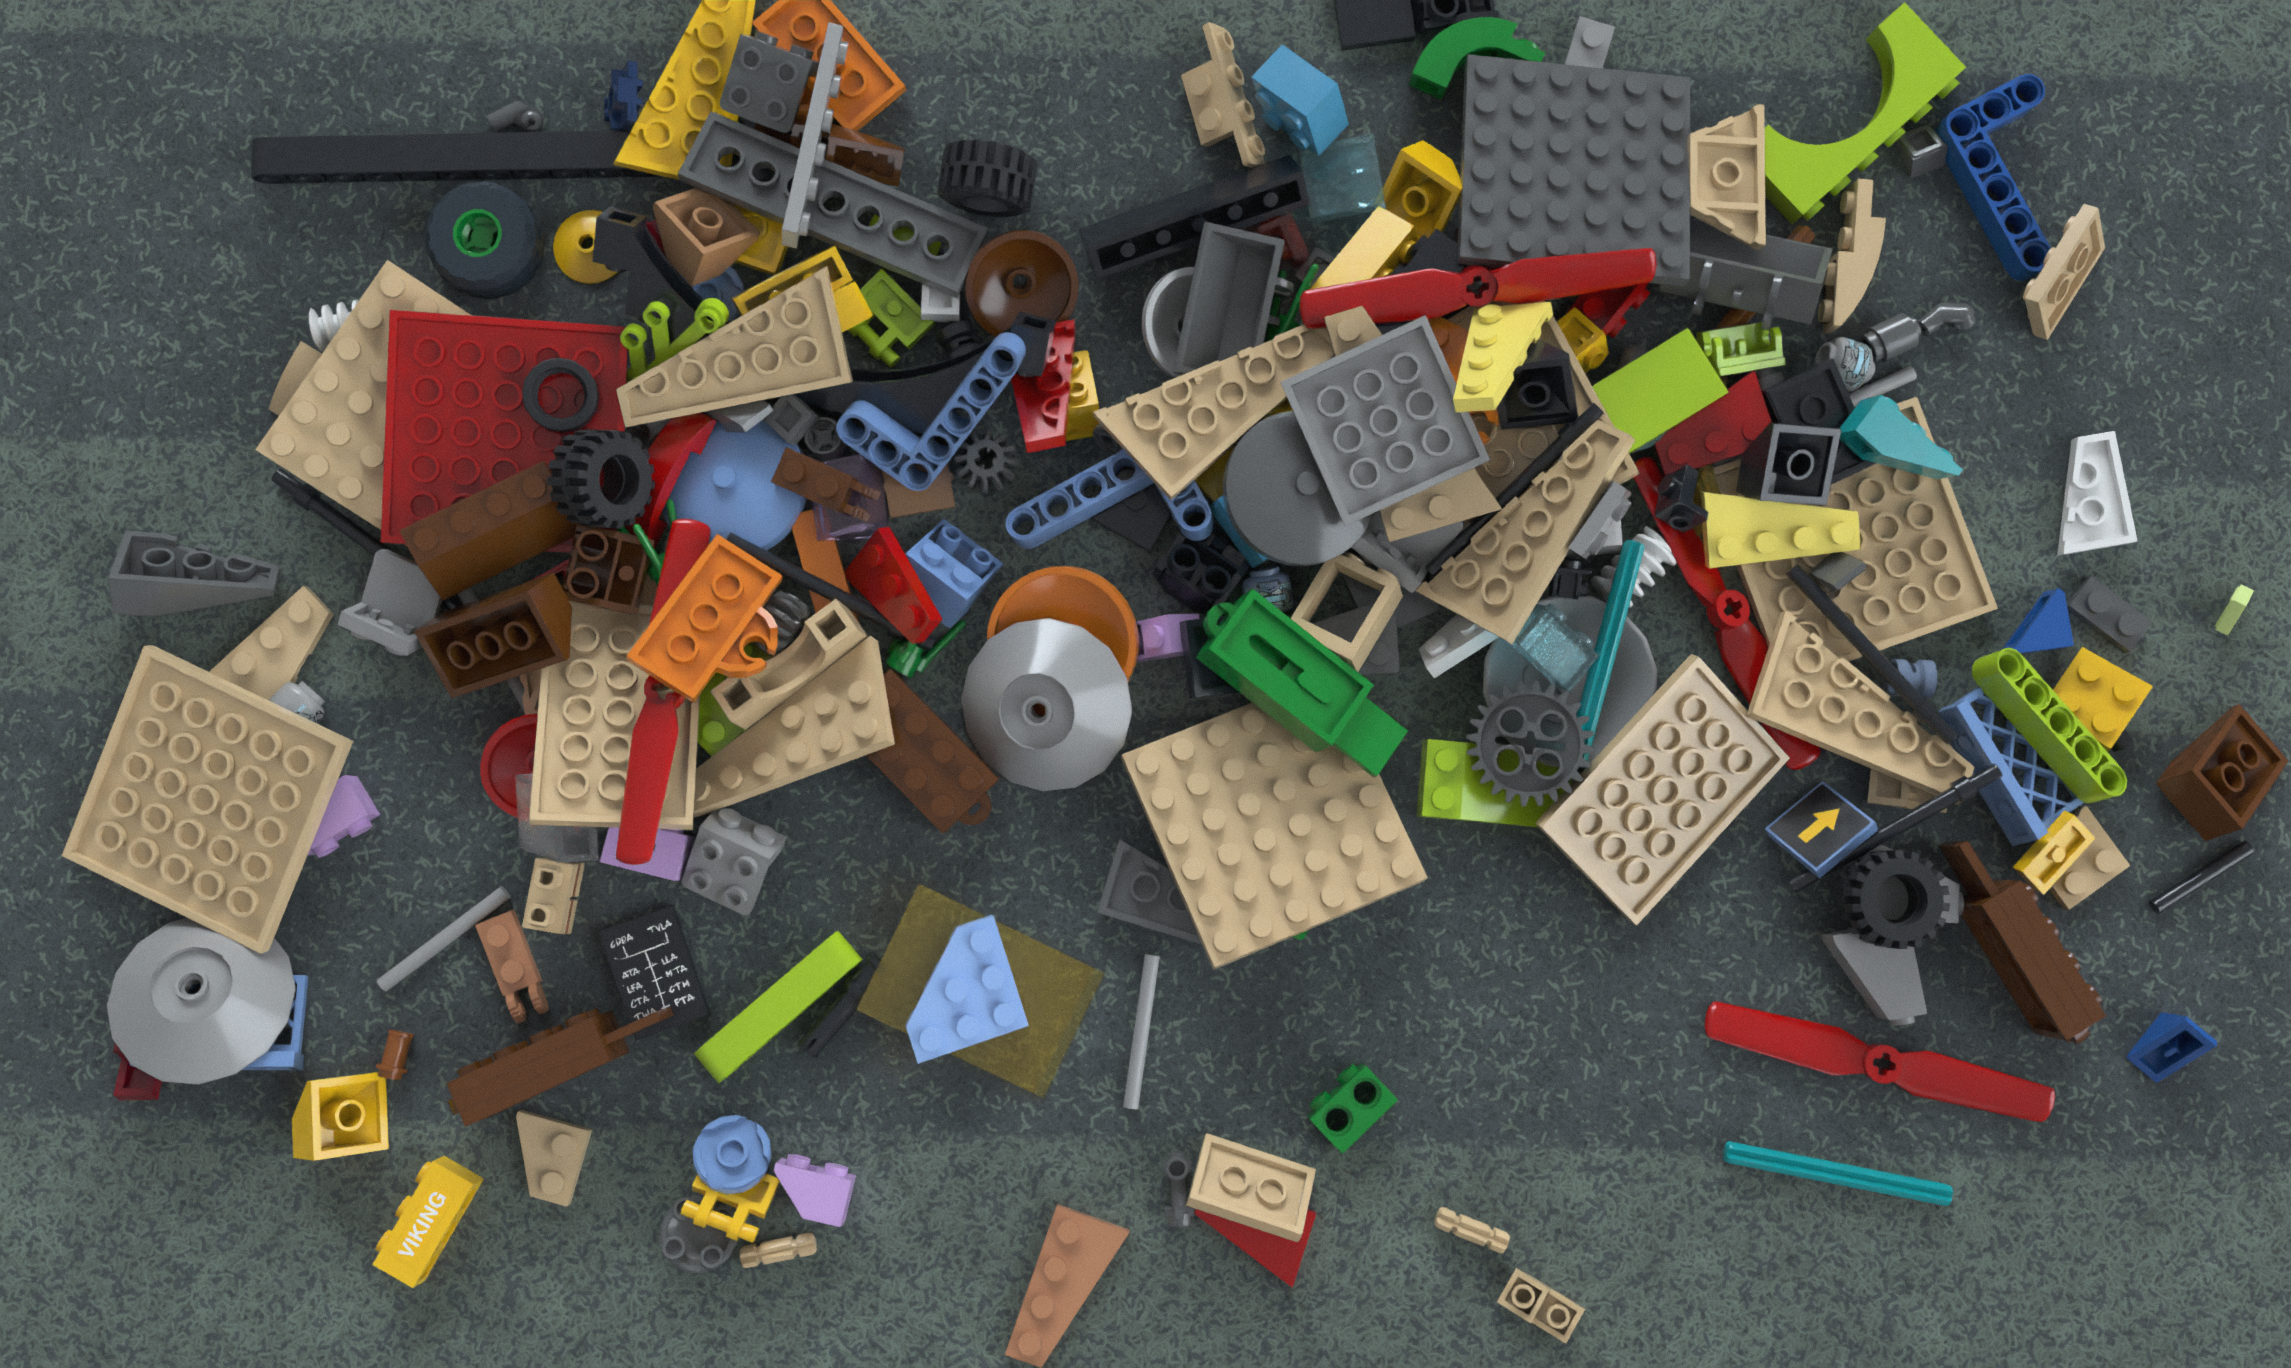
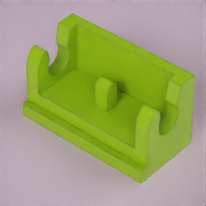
(1742, 348)

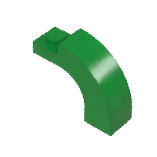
(1473, 36)

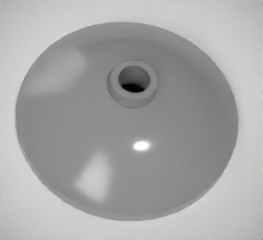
(1160, 317)

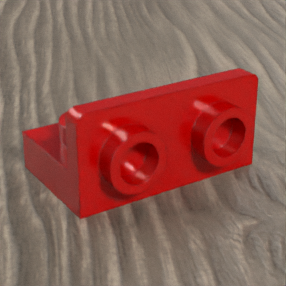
(1608, 306)

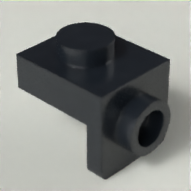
(1676, 499)

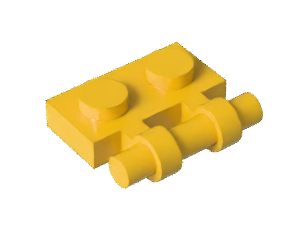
(753, 1201)

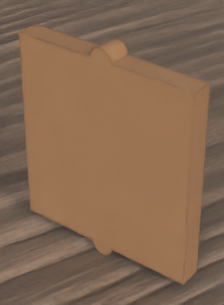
(907, 502)

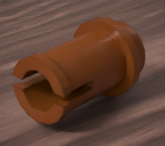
(395, 1055)

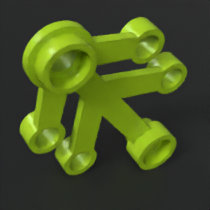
(663, 349)

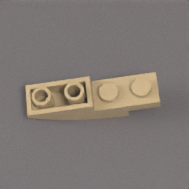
(1854, 267)

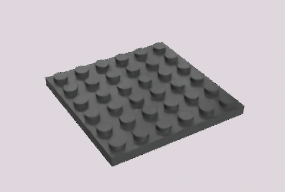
(1573, 164)

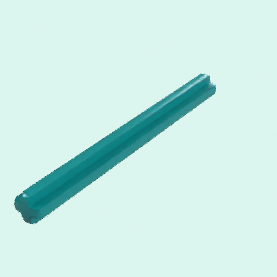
(1610, 635)
(1837, 1173)

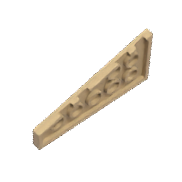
(765, 354)

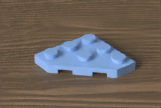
(967, 994)

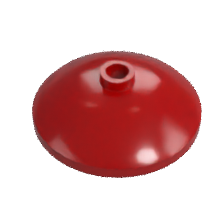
(507, 754)

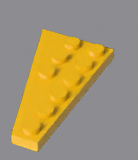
(688, 90)

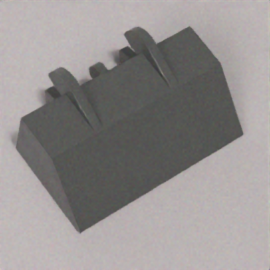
(1773, 281)
(1230, 296)

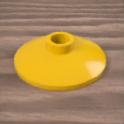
(569, 252)

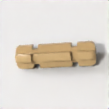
(1471, 1230)
(778, 1250)

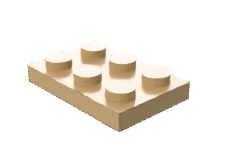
(2064, 271)
(1251, 1187)

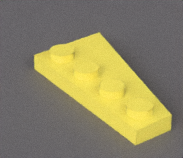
(1493, 351)
(1760, 531)

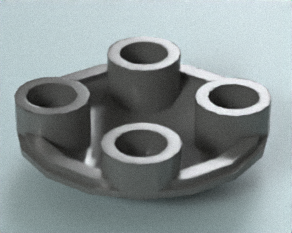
(691, 1246)

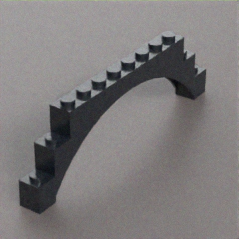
(906, 394)

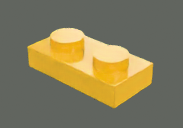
(2054, 852)

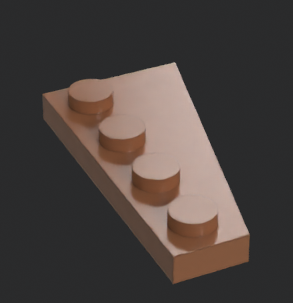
(1065, 1273)

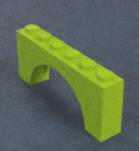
(1913, 71)

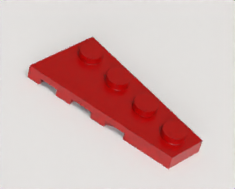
(1046, 398)

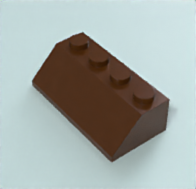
(488, 532)
(499, 636)

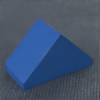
(2044, 626)
(2169, 1045)

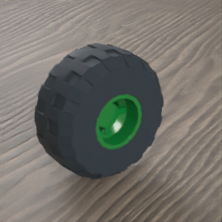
(484, 240)

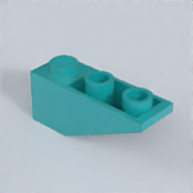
(1888, 438)

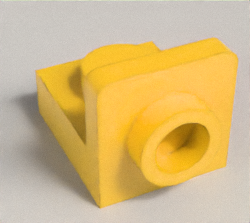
(1584, 339)

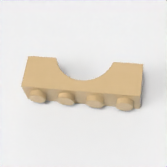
(821, 643)

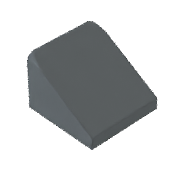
(1922, 150)
(1836, 571)

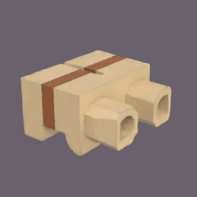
(549, 896)

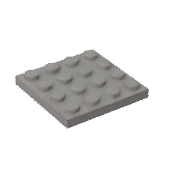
(1384, 420)

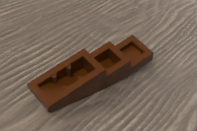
(851, 150)

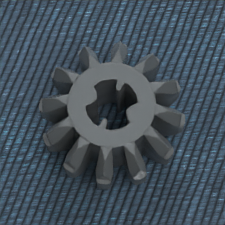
(999, 463)
(789, 616)

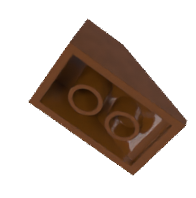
(2223, 774)

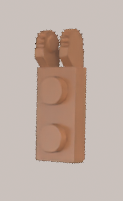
(512, 963)

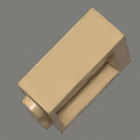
(1381, 580)

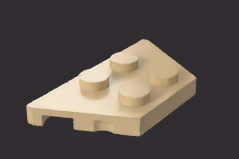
(1730, 176)

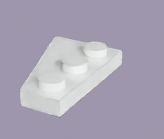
(2095, 497)
(1453, 644)

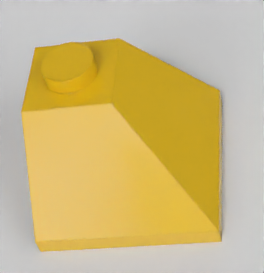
(1423, 188)
(341, 1117)

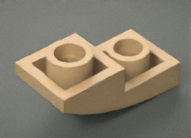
(1541, 1305)

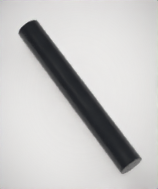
(2201, 877)

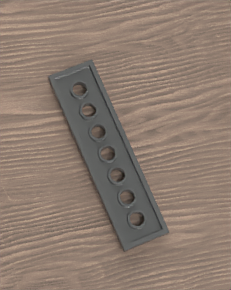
(837, 228)

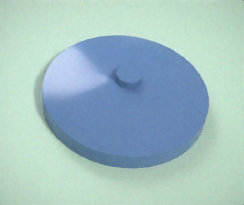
(733, 486)

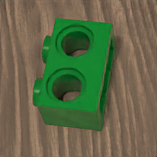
(1359, 1114)

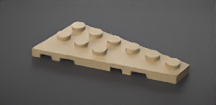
(1204, 413)
(1439, 505)
(1522, 546)
(278, 646)
(1841, 710)
(815, 729)

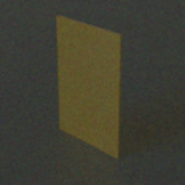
(1049, 984)

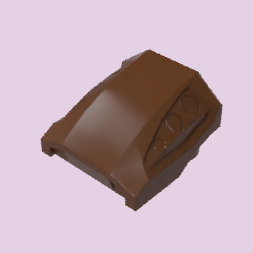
(615, 564)

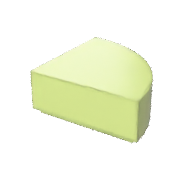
(2234, 609)

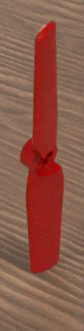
(1441, 292)
(1738, 640)
(657, 725)
(1840, 1053)

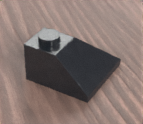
(1540, 390)
(1790, 464)

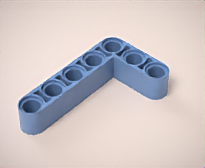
(947, 424)
(1112, 492)

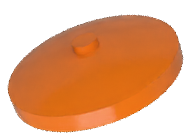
(1074, 598)

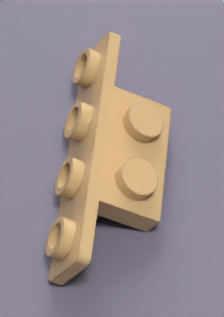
(1220, 101)

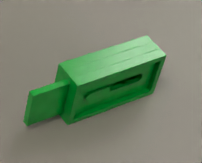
(1298, 681)

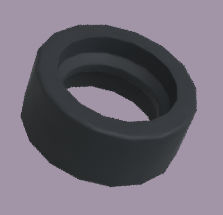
(566, 366)

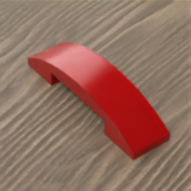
(668, 457)

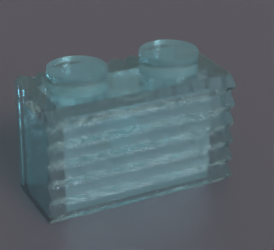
(1554, 648)

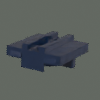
(622, 100)

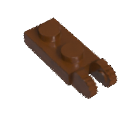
(821, 483)

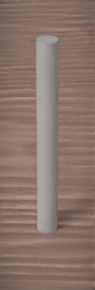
(443, 939)
(1141, 1031)

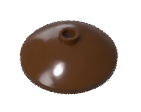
(1048, 288)

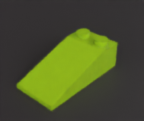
(1660, 389)
(1453, 789)

